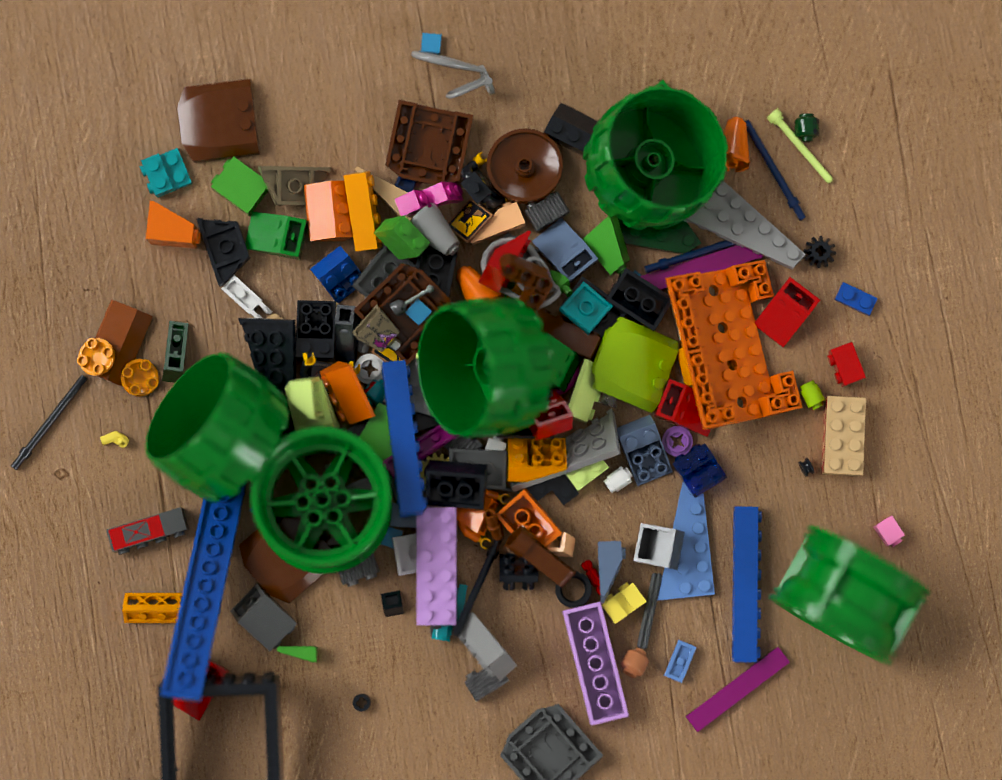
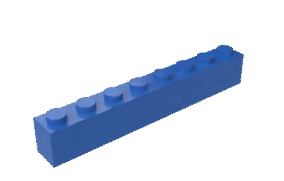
(402, 438)
(745, 584)

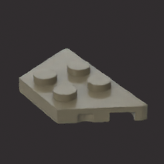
(288, 183)

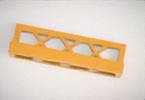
(146, 613)

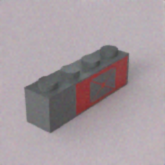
(148, 529)

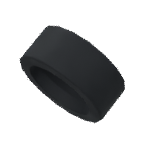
(588, 590)

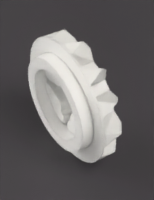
(364, 361)

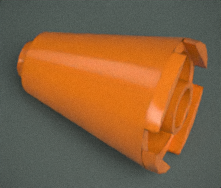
(737, 145)
(471, 288)

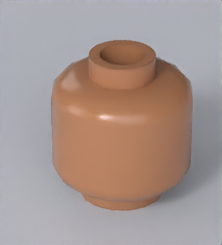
(634, 663)

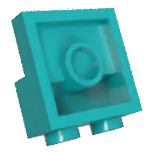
(165, 172)

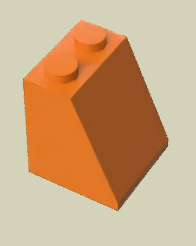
(170, 229)

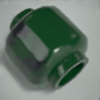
(807, 127)

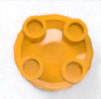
(96, 356)
(139, 377)

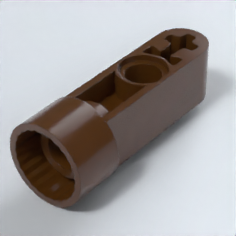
(524, 544)

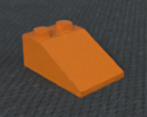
(528, 512)

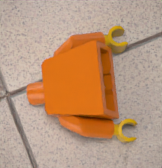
(472, 521)

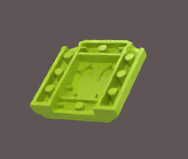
(634, 364)

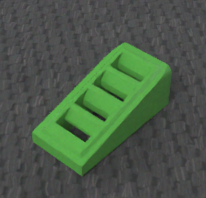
(303, 652)

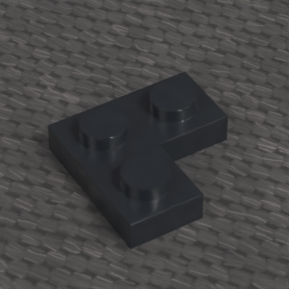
(559, 485)

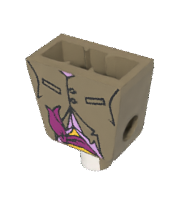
(378, 331)

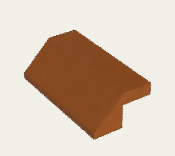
(125, 331)

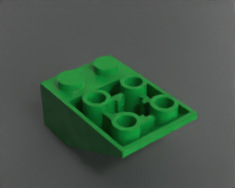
(276, 235)
(564, 363)

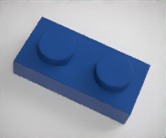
(855, 299)

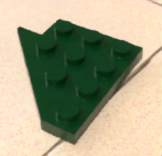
(674, 239)

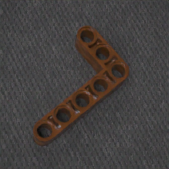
(530, 280)

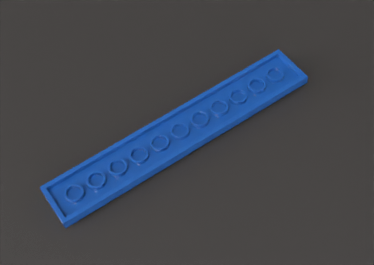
(202, 598)

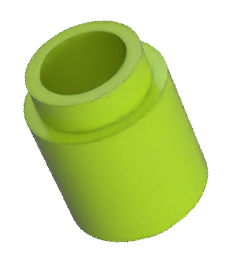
(812, 395)

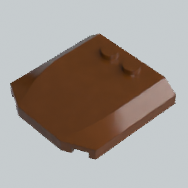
(218, 120)
(428, 143)
(402, 285)
(270, 571)

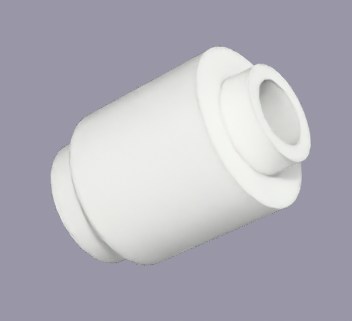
(618, 479)

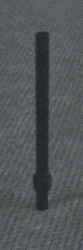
(25, 452)
(491, 554)

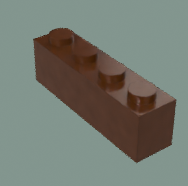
(570, 335)

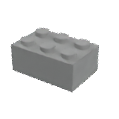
(486, 648)

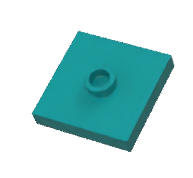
(585, 308)

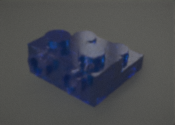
(699, 469)

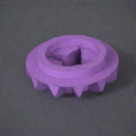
(686, 440)

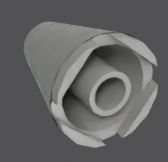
(436, 230)

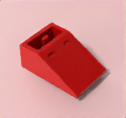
(492, 274)
(786, 312)
(680, 408)
(555, 420)
(197, 709)

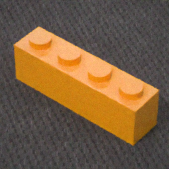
(362, 210)

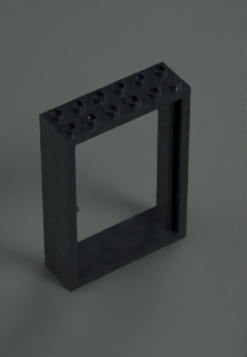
(229, 685)

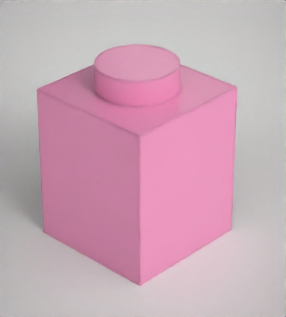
(889, 531)

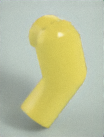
(115, 437)

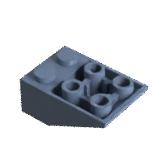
(565, 250)
(643, 450)

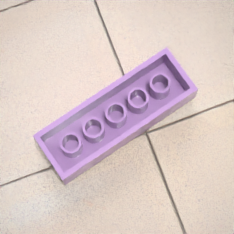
(437, 566)
(595, 663)

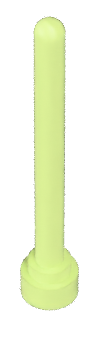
(776, 118)

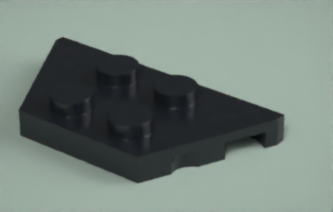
(224, 246)

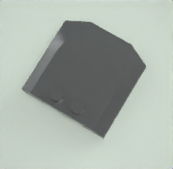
(549, 747)

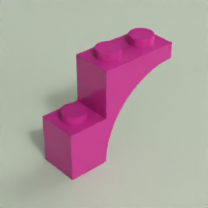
(439, 194)

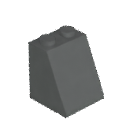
(263, 617)

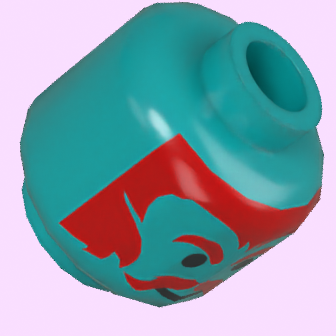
(375, 392)

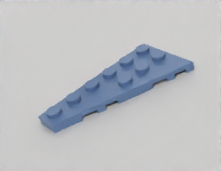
(695, 567)

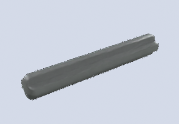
(649, 611)

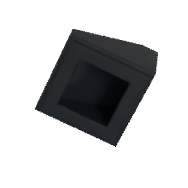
(392, 603)

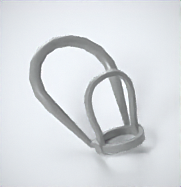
(453, 63)
(534, 257)

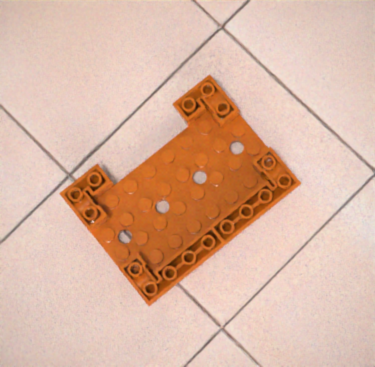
(710, 350)

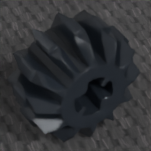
(814, 256)

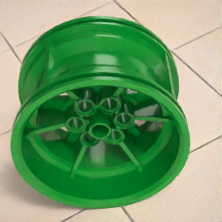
(290, 455)
(850, 594)

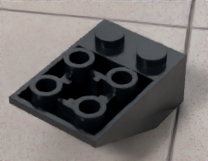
(316, 330)

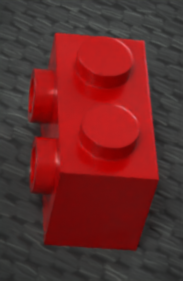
(846, 364)

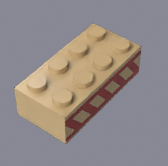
(843, 436)

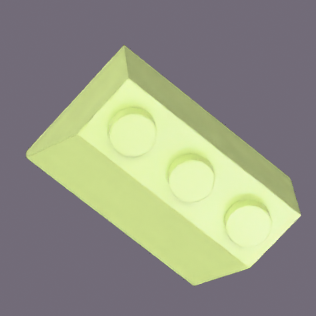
(584, 394)

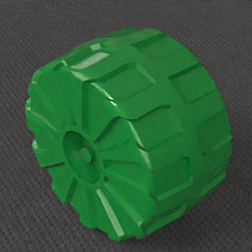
(676, 136)
(485, 366)
(217, 427)

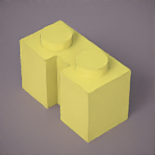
(623, 602)

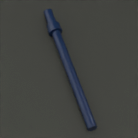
(792, 202)
(664, 263)

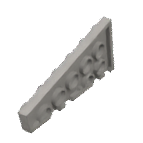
(741, 224)

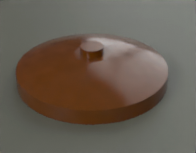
(524, 165)

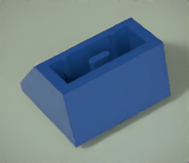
(337, 274)

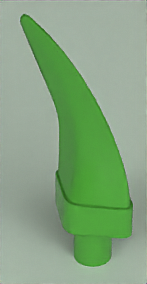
(562, 282)

